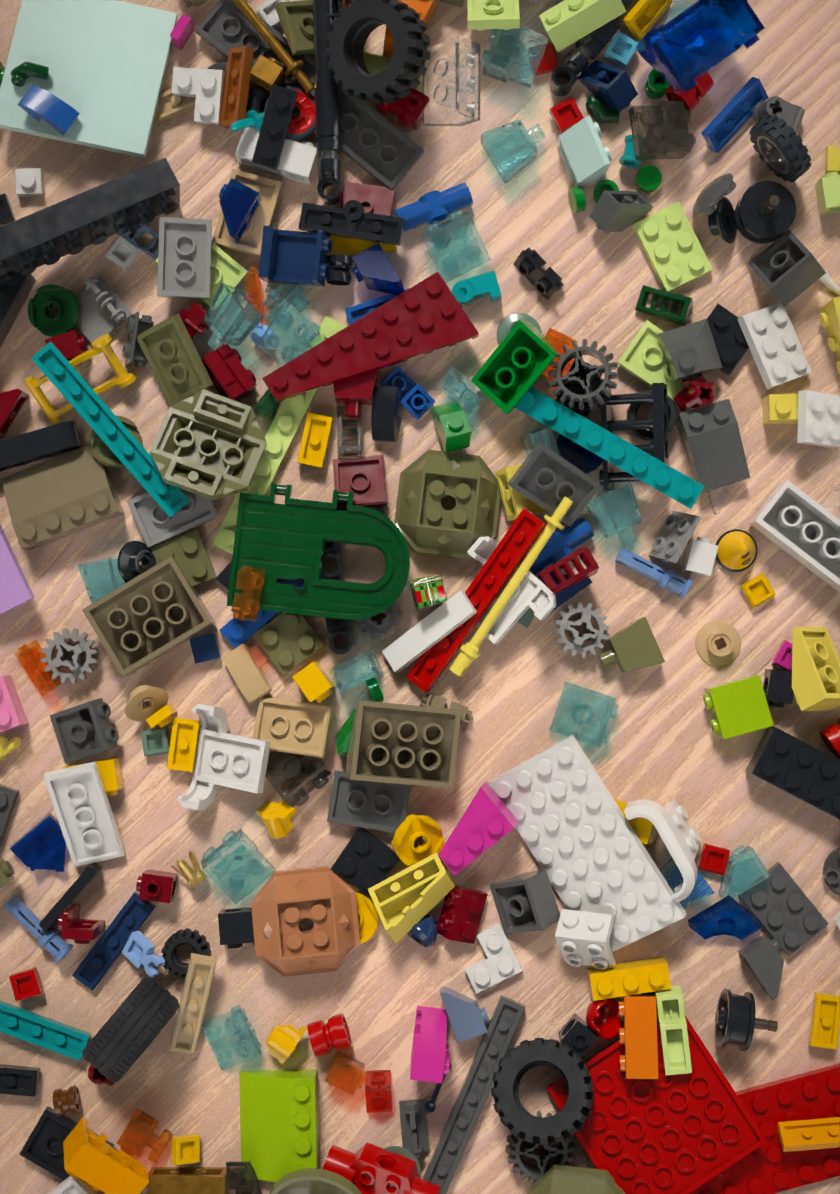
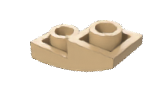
(246, 674)

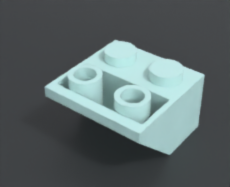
(584, 153)

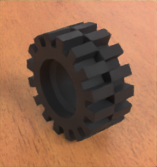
(174, 941)

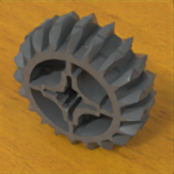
(594, 370)
(516, 1148)

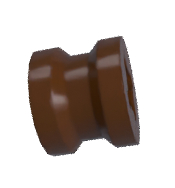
(66, 1100)

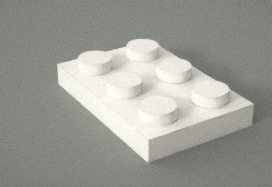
(774, 345)

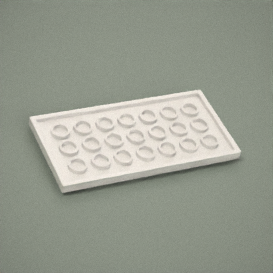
(586, 842)

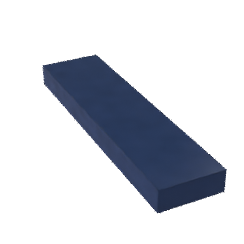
(113, 941)

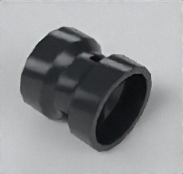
(339, 269)

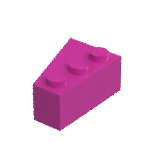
(478, 829)
(429, 1046)

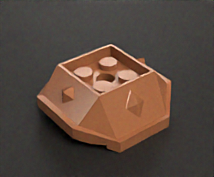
(298, 895)

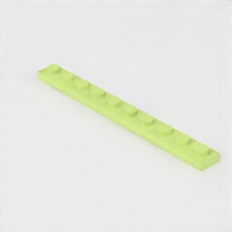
(278, 443)

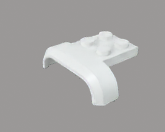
(529, 593)
(223, 760)
(676, 834)

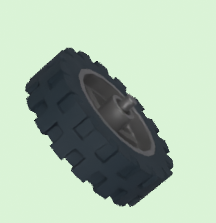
(780, 148)

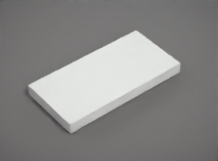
(84, 814)

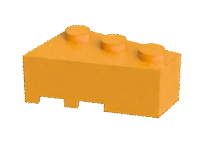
(100, 1164)

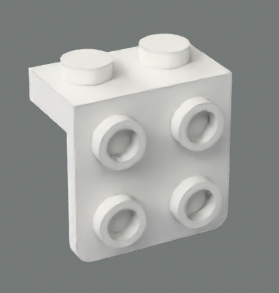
(585, 938)

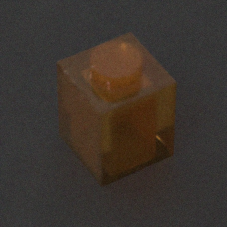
(345, 1073)

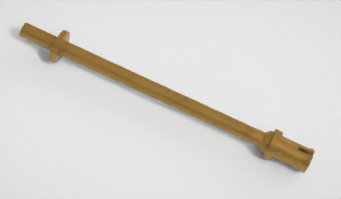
(294, 69)

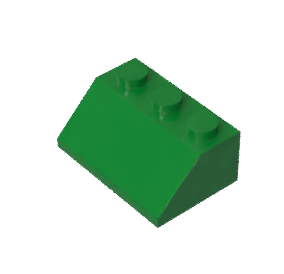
(515, 366)

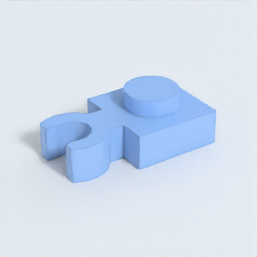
(140, 953)

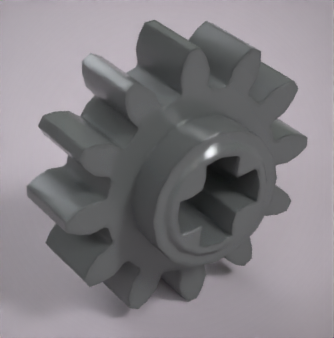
(385, 626)

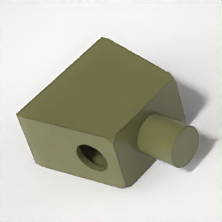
(633, 648)

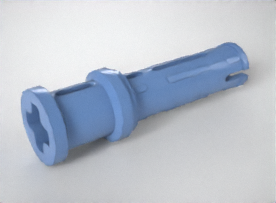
(664, 578)
(45, 941)

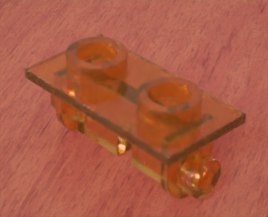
(247, 604)
(30, 659)

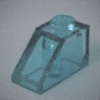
(742, 872)

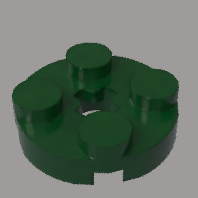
(43, 301)

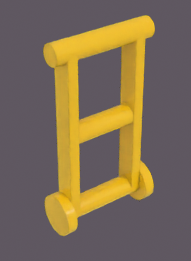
(99, 345)

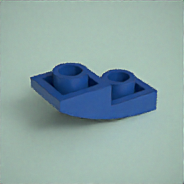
(51, 109)
(413, 396)

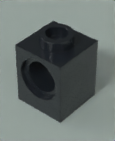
(778, 687)
(577, 1035)

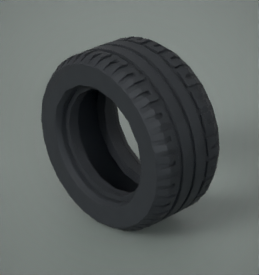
(131, 1029)

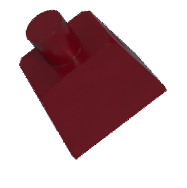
(356, 392)

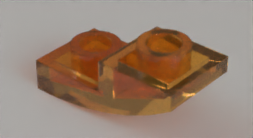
(254, 290)

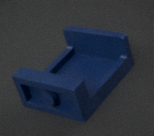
(294, 257)

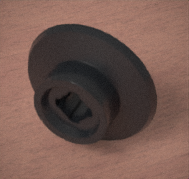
(722, 221)
(129, 560)

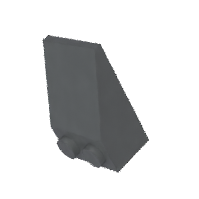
(713, 445)

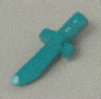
(253, 119)

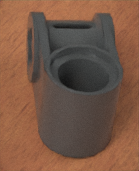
(784, 110)

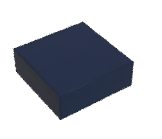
(205, 648)

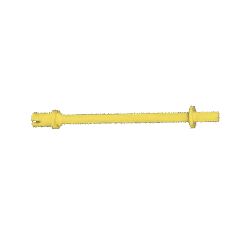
(470, 650)

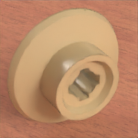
(707, 649)
(145, 702)

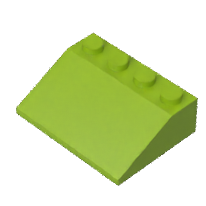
(279, 1121)

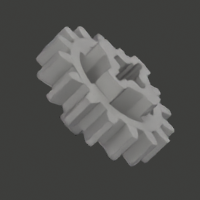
(585, 618)
(64, 646)

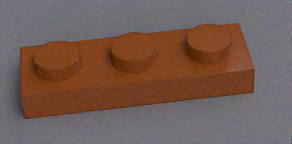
(236, 85)

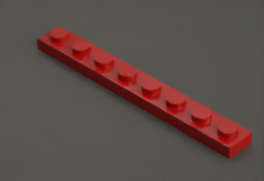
(481, 595)

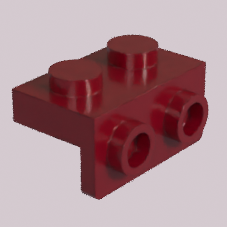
(407, 109)
(461, 914)
(79, 929)

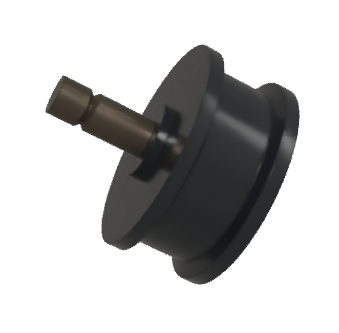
(765, 212)
(737, 1020)

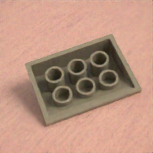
(60, 498)
(148, 616)
(403, 744)

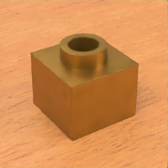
(267, 72)

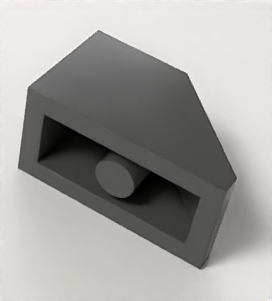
(619, 210)
(765, 963)

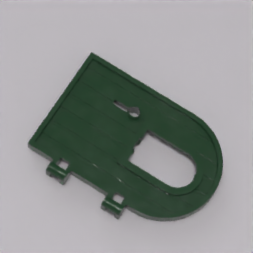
(290, 545)

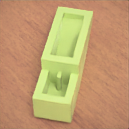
(673, 1031)

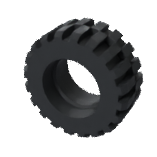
(348, 44)
(506, 1091)

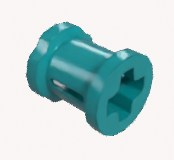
(628, 158)

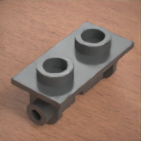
(132, 350)
(414, 1126)

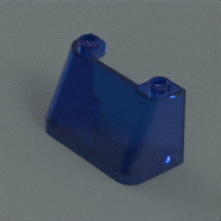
(699, 40)

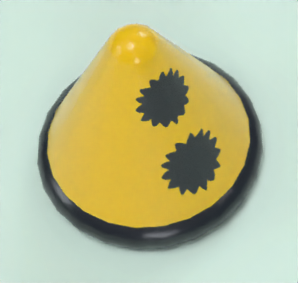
(736, 550)

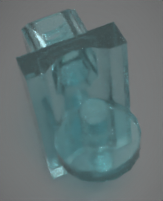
(292, 297)
(461, 390)

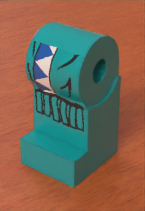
(476, 288)

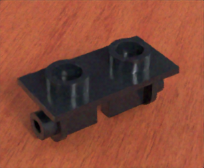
(545, 282)

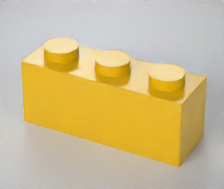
(629, 978)

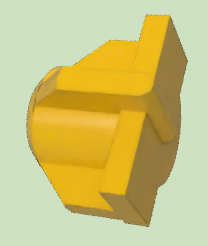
(276, 818)
(284, 1041)

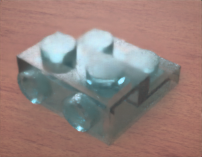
(514, 55)
(455, 245)
(584, 714)
(236, 865)

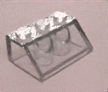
(452, 83)

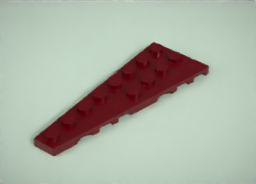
(402, 328)

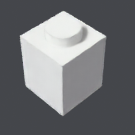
(700, 557)

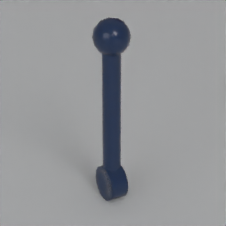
(430, 1105)

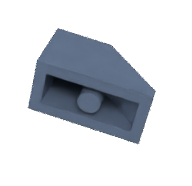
(464, 1014)

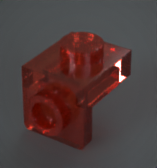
(378, 1091)

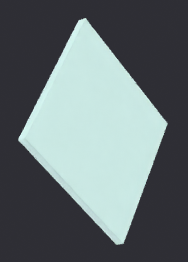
(101, 61)

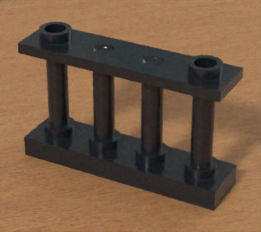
(657, 423)

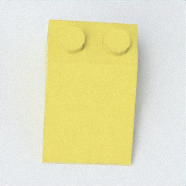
(815, 669)

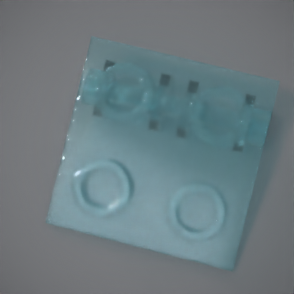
(288, 335)
(231, 1038)

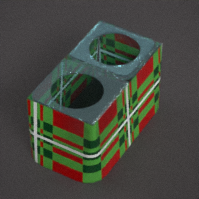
(428, 591)

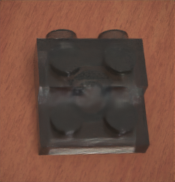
(661, 131)
(295, 776)

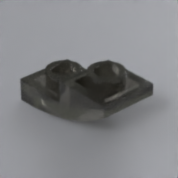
(242, 1177)

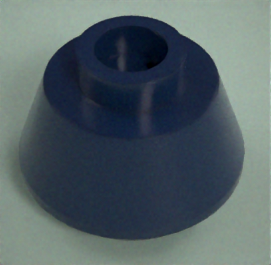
(425, 931)

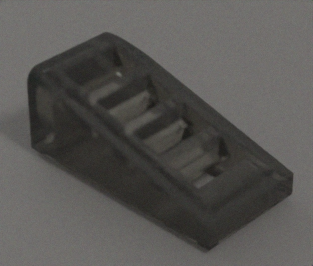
(349, 447)

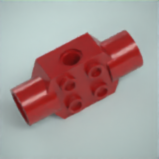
(378, 1171)

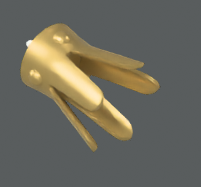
(192, 876)

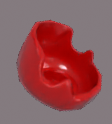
(603, 1018)

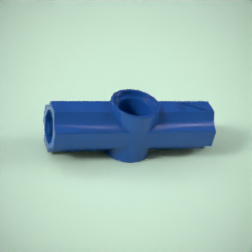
(435, 206)
(562, 544)

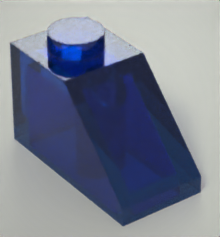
(238, 207)
(377, 271)

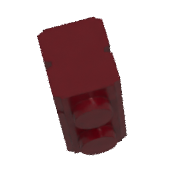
(229, 374)

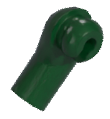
(26, 70)
(599, 112)

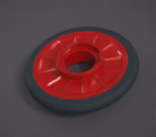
(304, 124)

